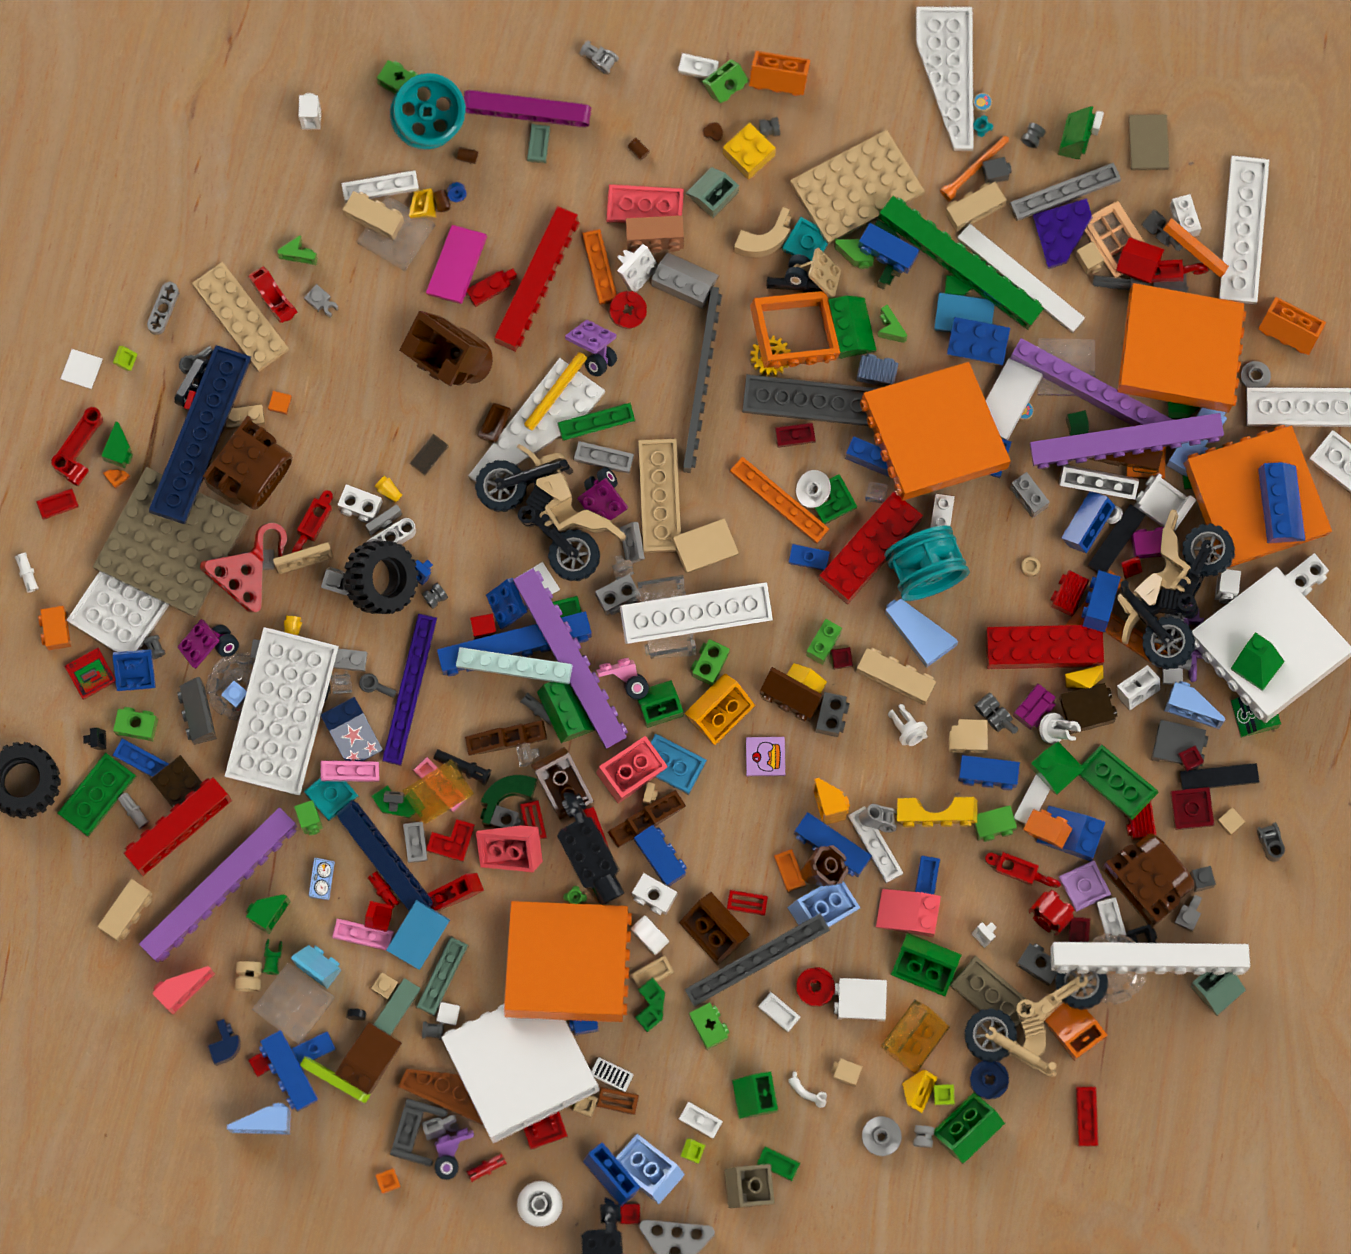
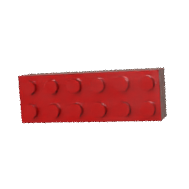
(866, 550)
(1043, 647)
(177, 826)

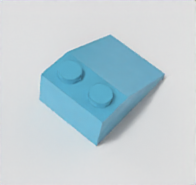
(316, 965)

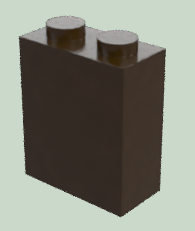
(1089, 707)

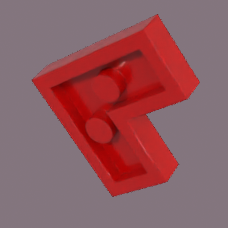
(454, 846)

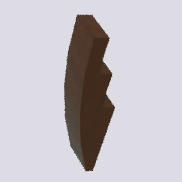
(1147, 460)
(505, 738)
(650, 815)

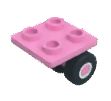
(634, 685)

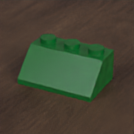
(852, 326)
(564, 711)
(926, 964)
(968, 1127)

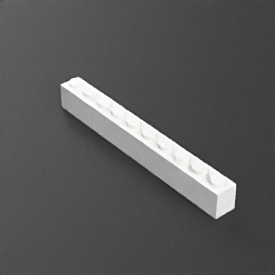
(1149, 958)

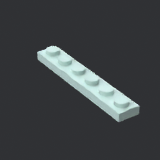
(514, 665)

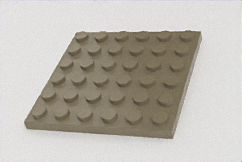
(166, 555)

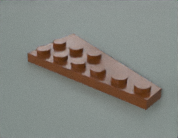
(441, 1089)

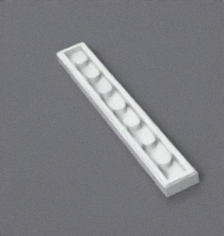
(1021, 278)

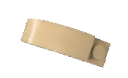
(766, 244)

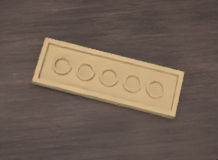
(240, 316)
(659, 494)

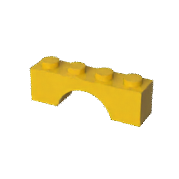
(961, 811)

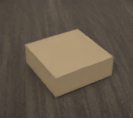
(1231, 821)
(586, 1106)

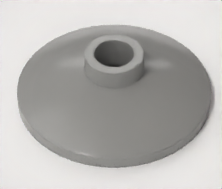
(889, 1129)

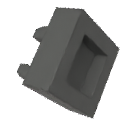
(394, 798)

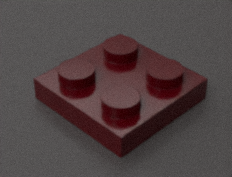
(1192, 808)

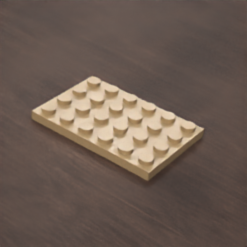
(856, 186)

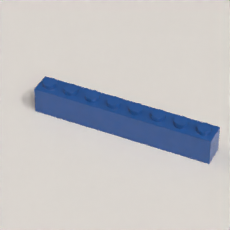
(514, 642)

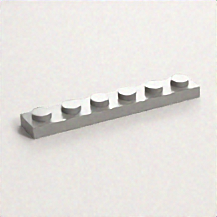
(1065, 191)
(345, 659)

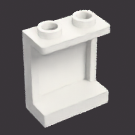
(1160, 499)
(861, 999)

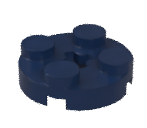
(1000, 1080)

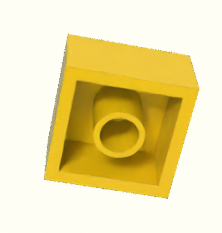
(749, 151)

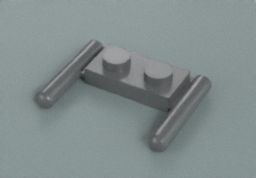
(408, 1130)

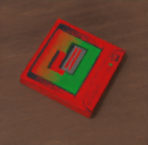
(90, 673)

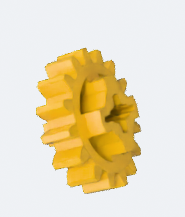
(778, 349)

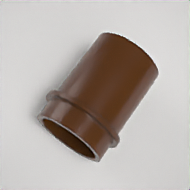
(638, 148)
(467, 155)
(442, 201)

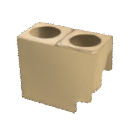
(969, 736)

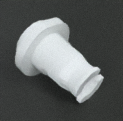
(1055, 728)
(912, 731)

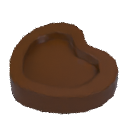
(713, 131)

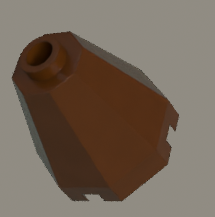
(825, 867)

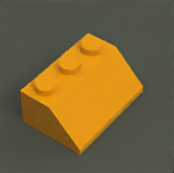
(720, 708)
(830, 801)

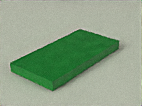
(1117, 782)
(96, 794)

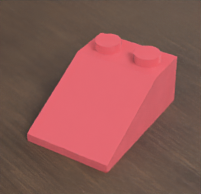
(631, 769)
(510, 848)
(908, 912)
(178, 990)

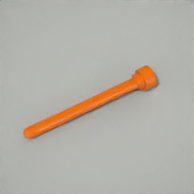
(949, 191)

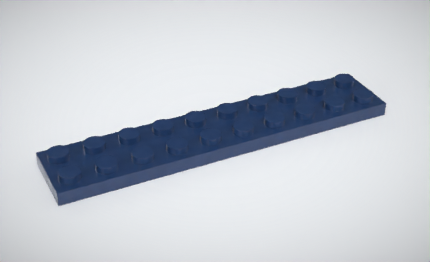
(200, 434)

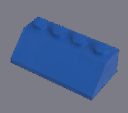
(1281, 502)

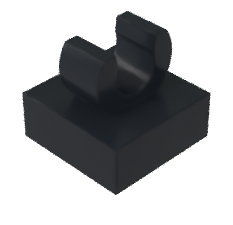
(96, 739)

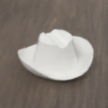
(539, 1204)

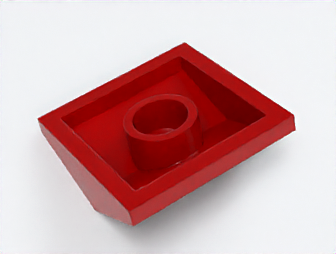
(1140, 260)

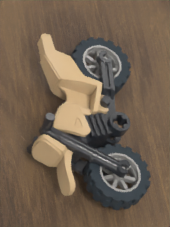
(549, 509)
(1173, 590)

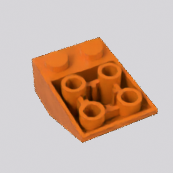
(1075, 1029)

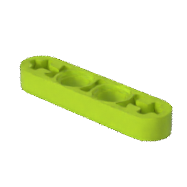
(330, 1077)

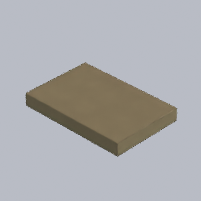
(1149, 142)

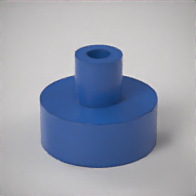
(456, 192)

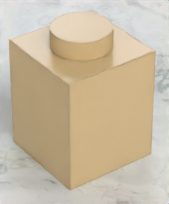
(1090, 258)
(846, 1072)

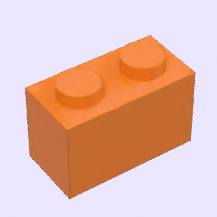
(55, 628)
(1047, 828)

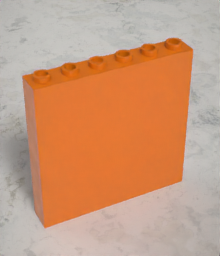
(1181, 348)
(935, 431)
(1230, 491)
(567, 961)

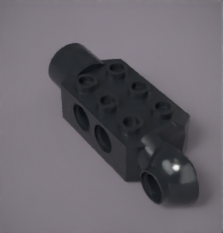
(589, 852)
(605, 1240)

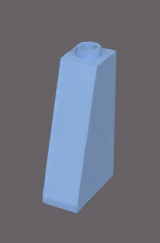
(920, 633)

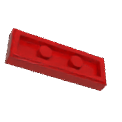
(1087, 1116)

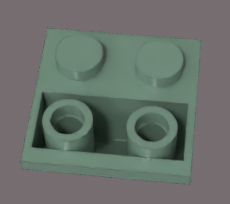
(713, 191)
(1218, 990)

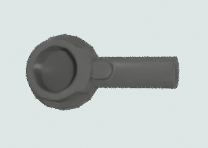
(186, 362)
(369, 683)

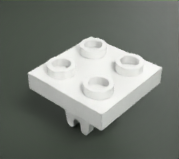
(637, 267)

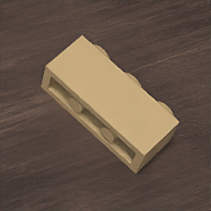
(975, 206)
(373, 215)
(125, 910)

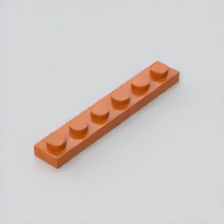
(779, 500)

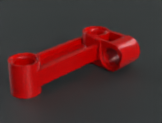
(74, 444)

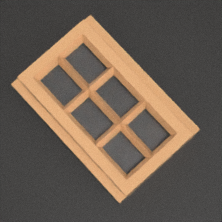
(1110, 232)

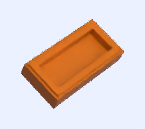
(789, 870)

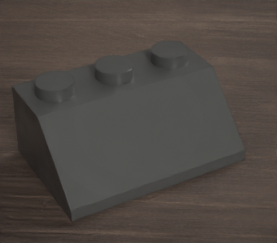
(196, 711)

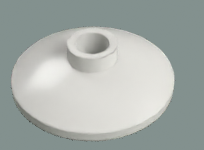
(806, 488)

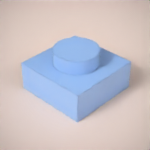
(234, 694)

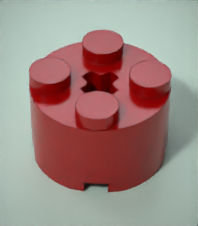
(1052, 912)

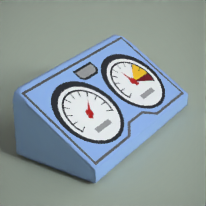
(321, 879)

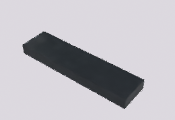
(1117, 539)
(1220, 776)

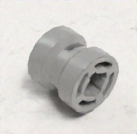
(923, 1141)

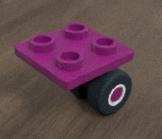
(601, 496)
(203, 639)

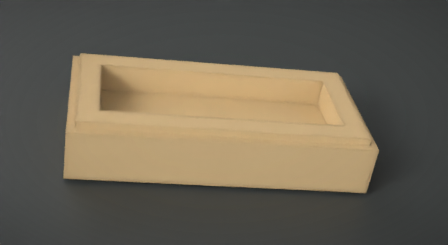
(657, 969)

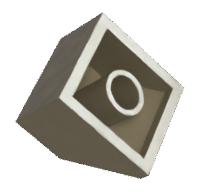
(749, 1186)

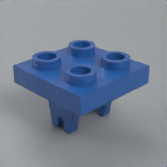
(506, 603)
(134, 670)

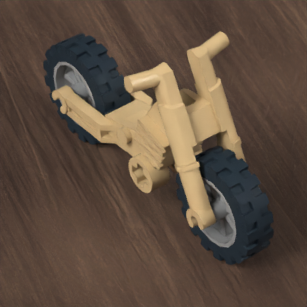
(1032, 1023)

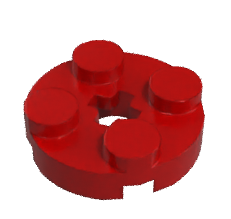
(623, 319)
(805, 991)

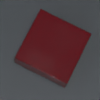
(842, 658)
(1191, 758)

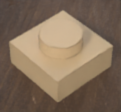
(650, 794)
(385, 986)

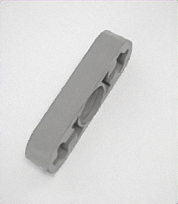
(163, 294)

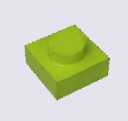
(125, 358)
(944, 1094)
(692, 1150)

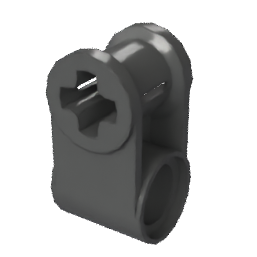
(1269, 838)

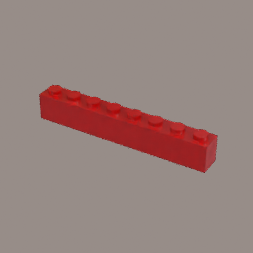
(536, 279)

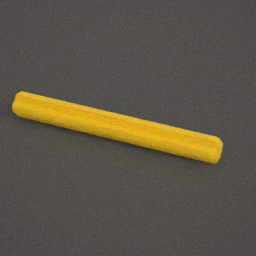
(555, 391)

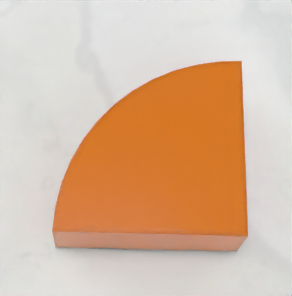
(116, 477)

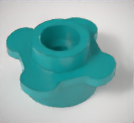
(983, 120)

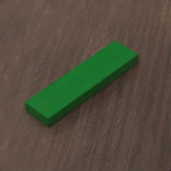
(596, 421)

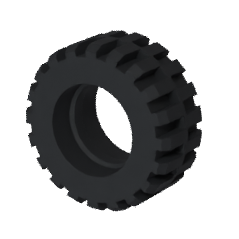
(360, 577)
(47, 786)

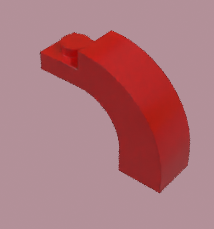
(272, 295)

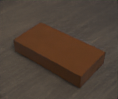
(494, 423)

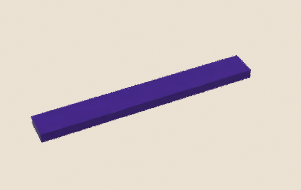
(409, 689)

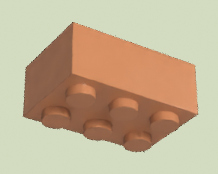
(655, 233)

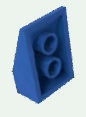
(1084, 834)

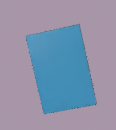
(961, 307)
(682, 764)
(418, 934)

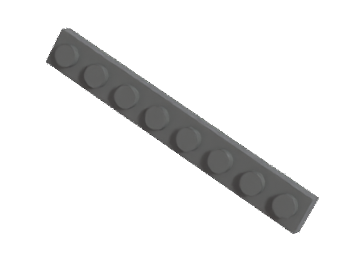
(757, 959)

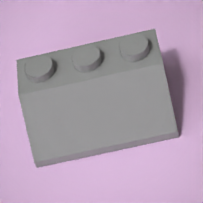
(684, 280)

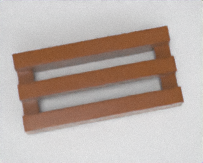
(615, 1108)

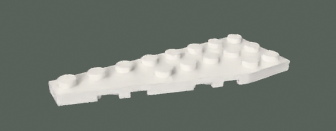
(947, 56)
(574, 401)

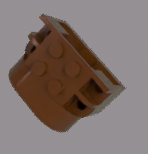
(447, 350)
(248, 466)
(1149, 878)

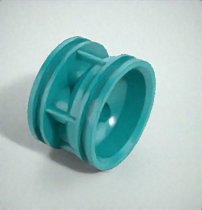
(439, 88)
(927, 563)

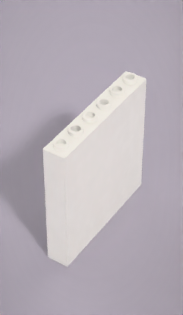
(1294, 628)
(518, 1069)

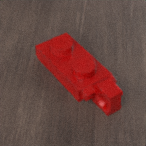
(491, 286)

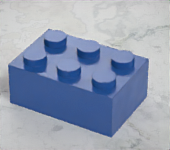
(978, 341)

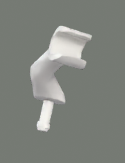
(819, 1099)

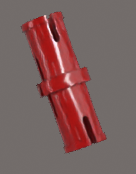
(382, 889)
(486, 1167)

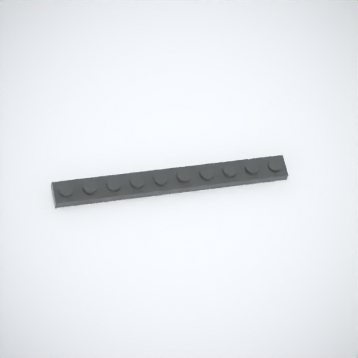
(701, 387)

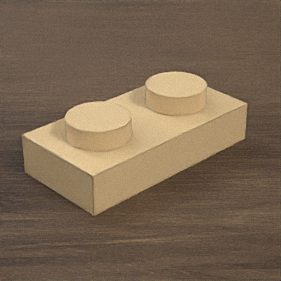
(238, 415)

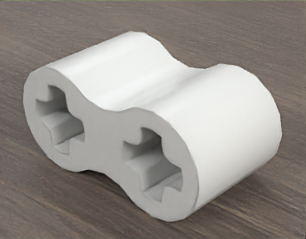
(649, 935)

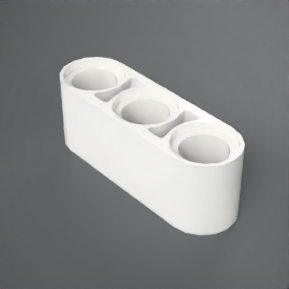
(396, 530)

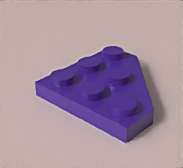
(1062, 230)

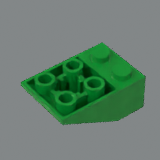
(1077, 133)

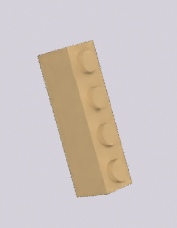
(896, 676)

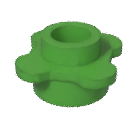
(575, 892)

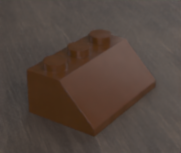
(790, 695)
(714, 928)

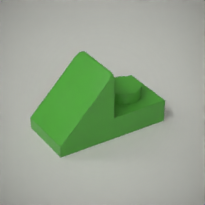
(293, 252)
(894, 329)

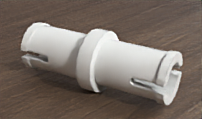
(26, 572)

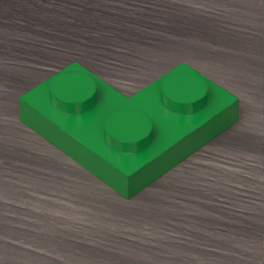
(839, 504)

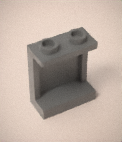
(1175, 738)

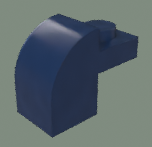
(228, 1047)

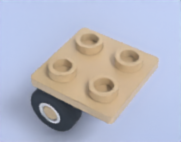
(820, 271)

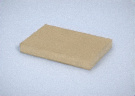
(705, 545)
(303, 558)

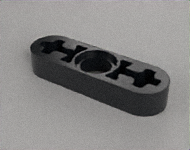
(196, 374)

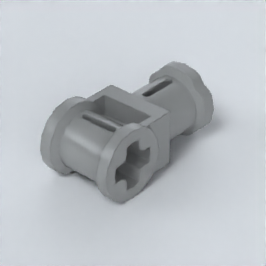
(601, 58)

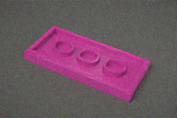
(456, 264)

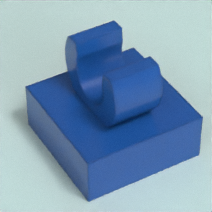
(423, 571)

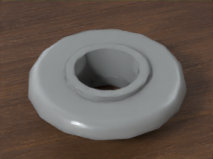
(1258, 366)

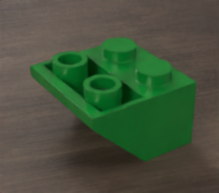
(660, 704)
(755, 1095)

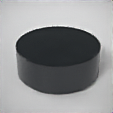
(356, 1014)

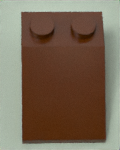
(558, 776)
(368, 1058)

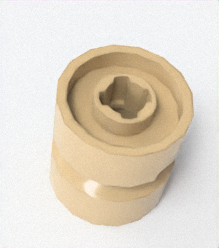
(248, 983)

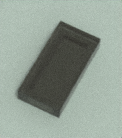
(429, 454)

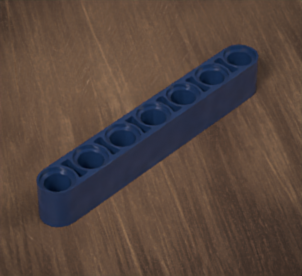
(382, 855)

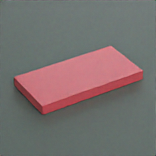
(642, 202)

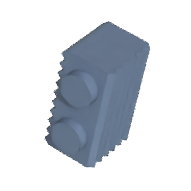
(877, 371)

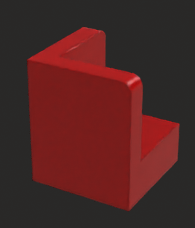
(483, 625)
(378, 916)

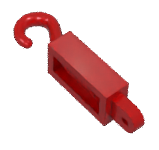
(1174, 270)
(311, 524)
(1022, 871)

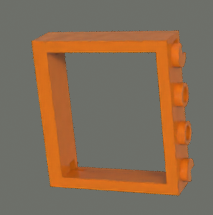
(792, 301)

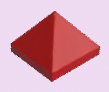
(1131, 567)

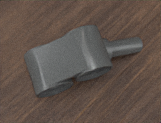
(1155, 224)
(996, 717)

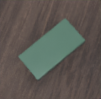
(538, 143)

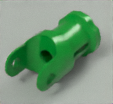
(271, 959)

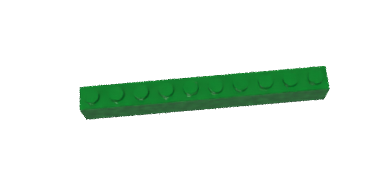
(960, 262)

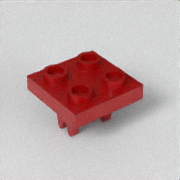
(546, 1131)

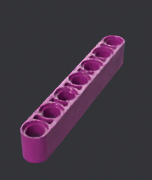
(527, 108)

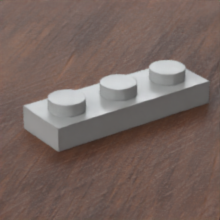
(603, 457)

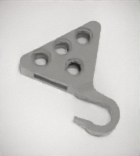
(664, 1242)

